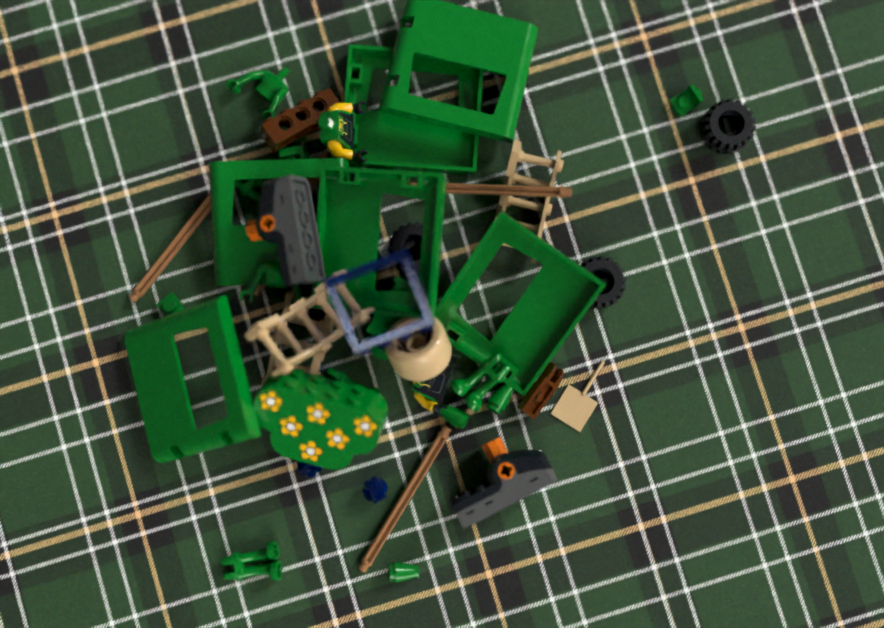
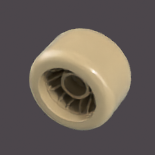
(421, 355)

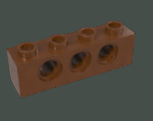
(279, 138)

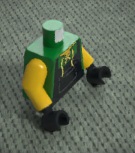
(337, 130)
(432, 391)

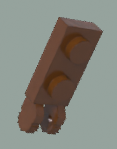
(542, 390)

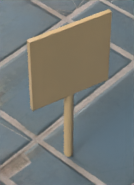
(574, 406)

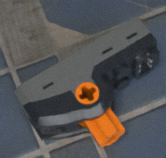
(289, 220)
(526, 474)

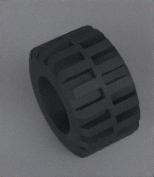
(738, 115)
(405, 233)
(615, 278)

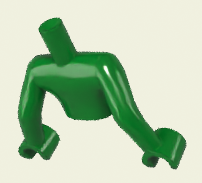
(270, 87)
(272, 279)

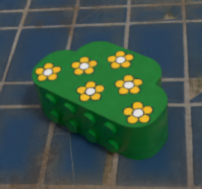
(320, 418)

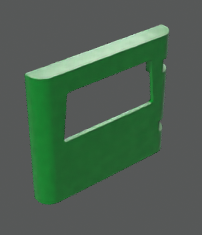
(466, 39)
(404, 142)
(350, 232)
(233, 252)
(541, 316)
(163, 388)

